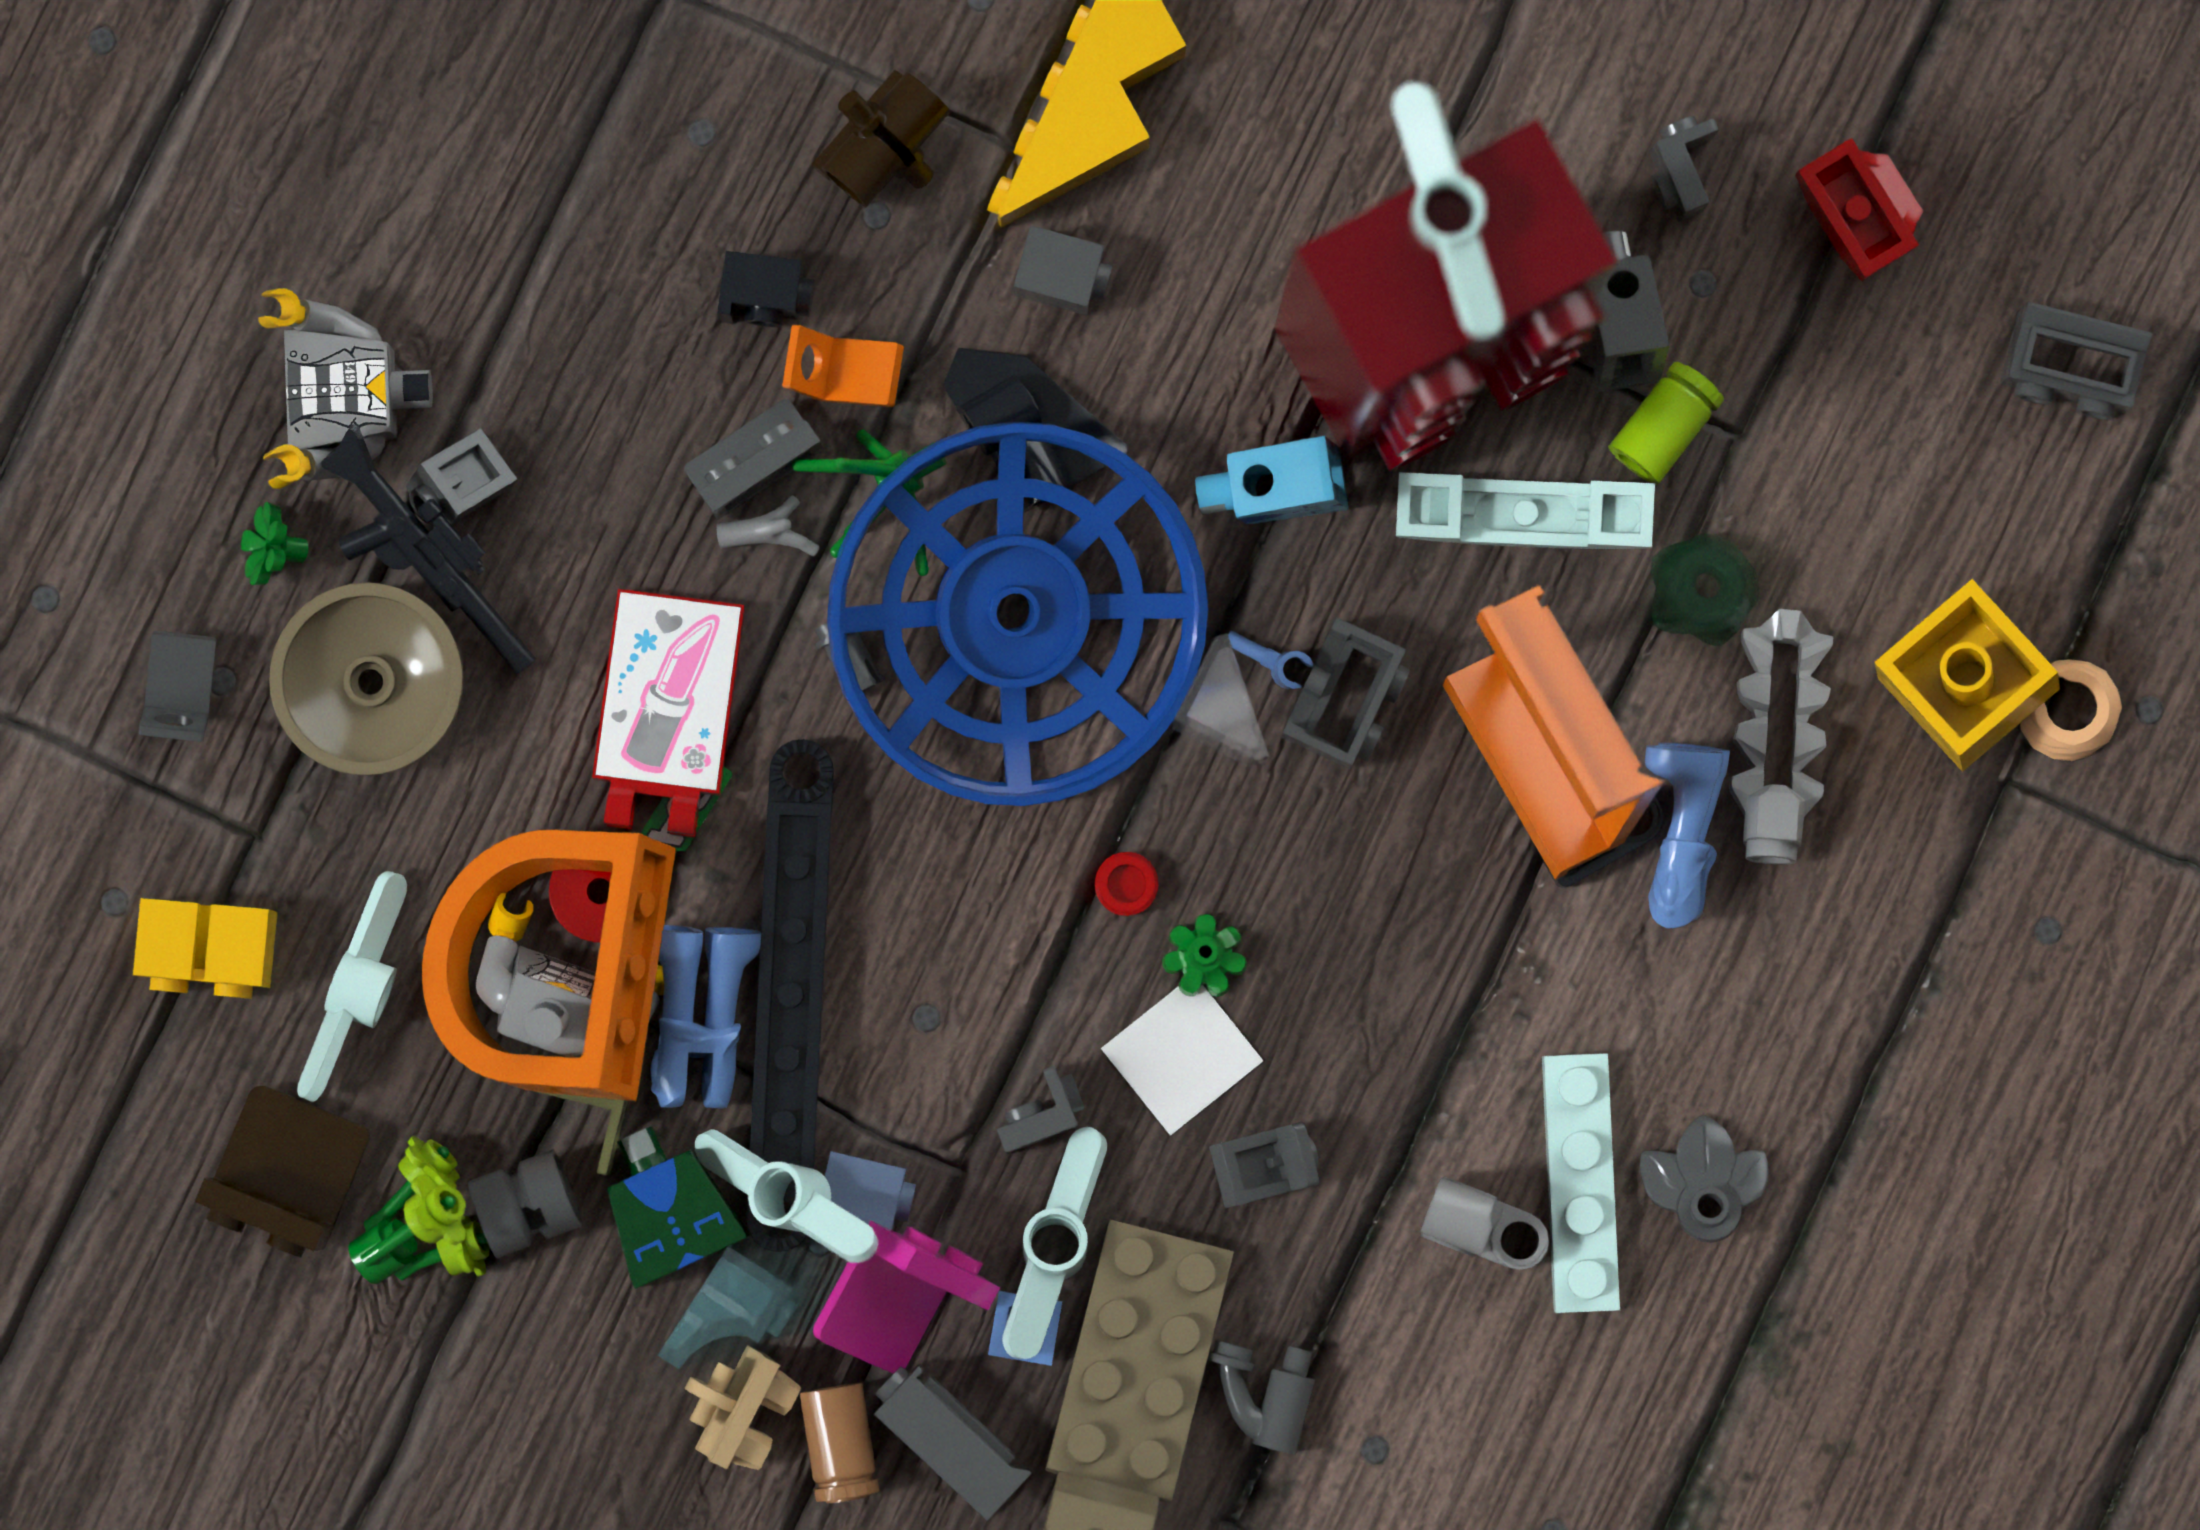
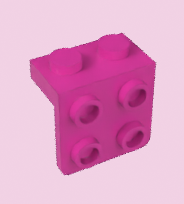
(891, 1297)

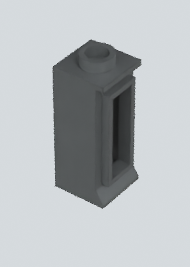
(950, 1440)

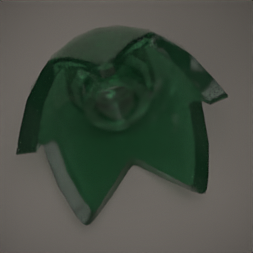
(1682, 609)

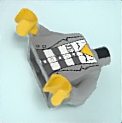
(334, 379)
(534, 993)

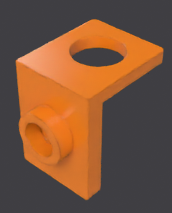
(844, 368)

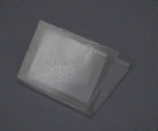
(1220, 710)

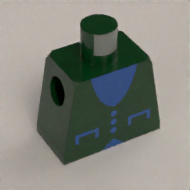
(668, 1210)

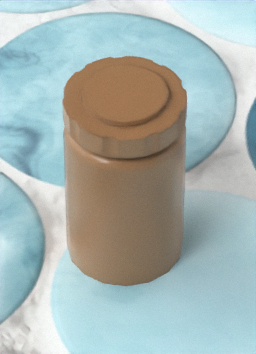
(839, 1443)

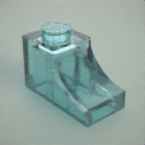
(734, 1301)

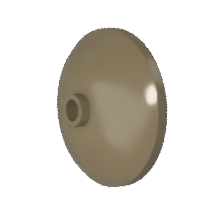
(321, 669)

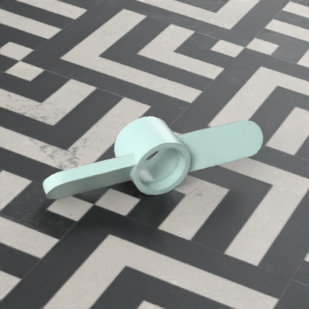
(1436, 170)
(359, 984)
(766, 1185)
(1067, 1208)

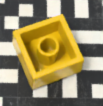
(1967, 675)

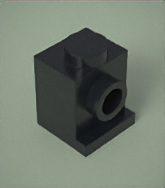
(764, 289)

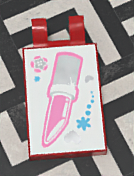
(667, 704)

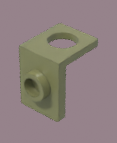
(614, 1129)

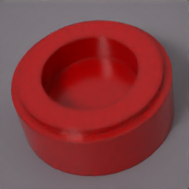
(1126, 884)

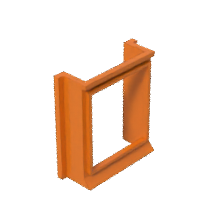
(1550, 736)

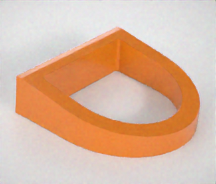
(623, 972)

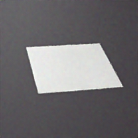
(1181, 1056)

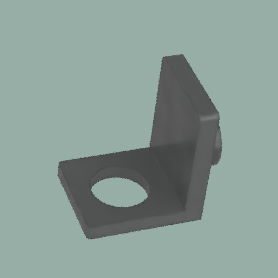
(178, 686)

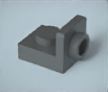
(461, 478)
(1033, 1124)

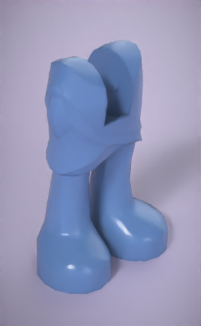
(1685, 857)
(727, 955)

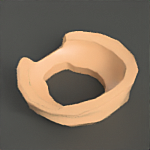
(2077, 744)

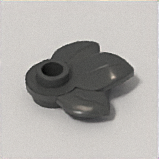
(1703, 1171)

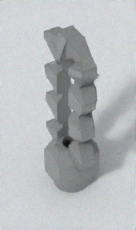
(1774, 811)

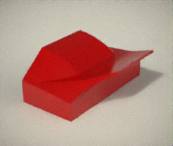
(1861, 206)

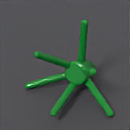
(880, 469)

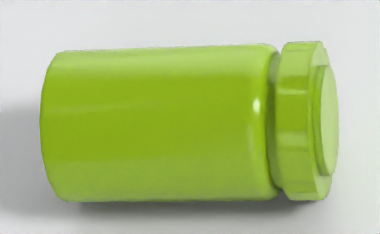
(1666, 422)

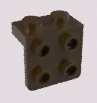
(285, 1171)

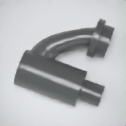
(1285, 1400)

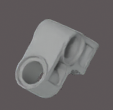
(1474, 1223)

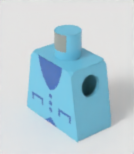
(1305, 482)

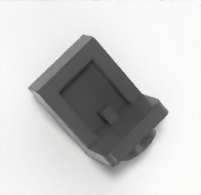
(1677, 179)
(1265, 1164)

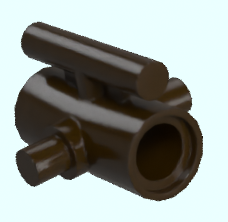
(883, 138)

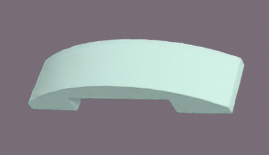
(1525, 512)

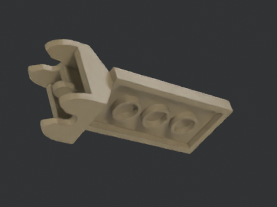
(1134, 1379)

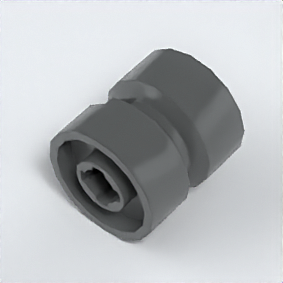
(525, 1203)

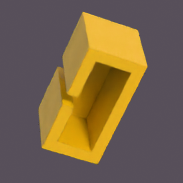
(204, 944)

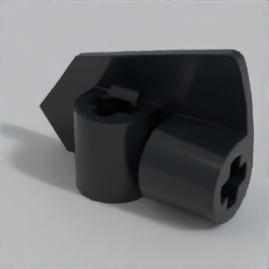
(1011, 388)

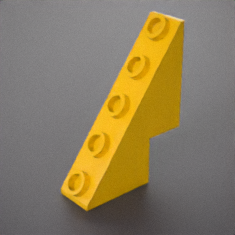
(1088, 114)

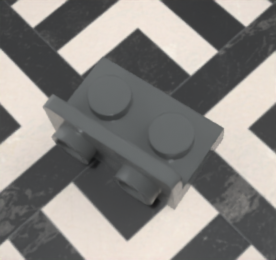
(752, 458)

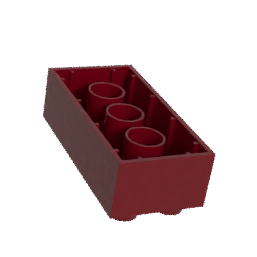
(1379, 324)

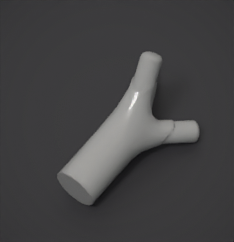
(768, 528)

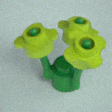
(430, 1214)

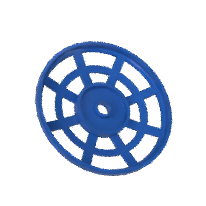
(1048, 637)

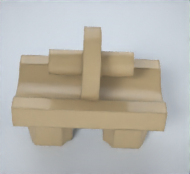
(730, 1404)

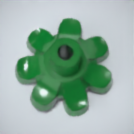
(270, 545)
(1203, 970)

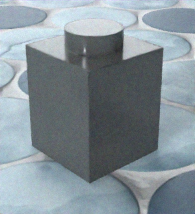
(1062, 271)

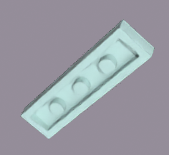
(1580, 1183)

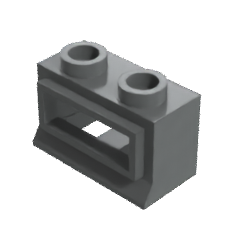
(2041, 384)
(1322, 681)

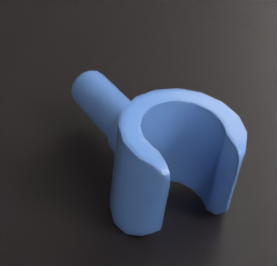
(1269, 658)

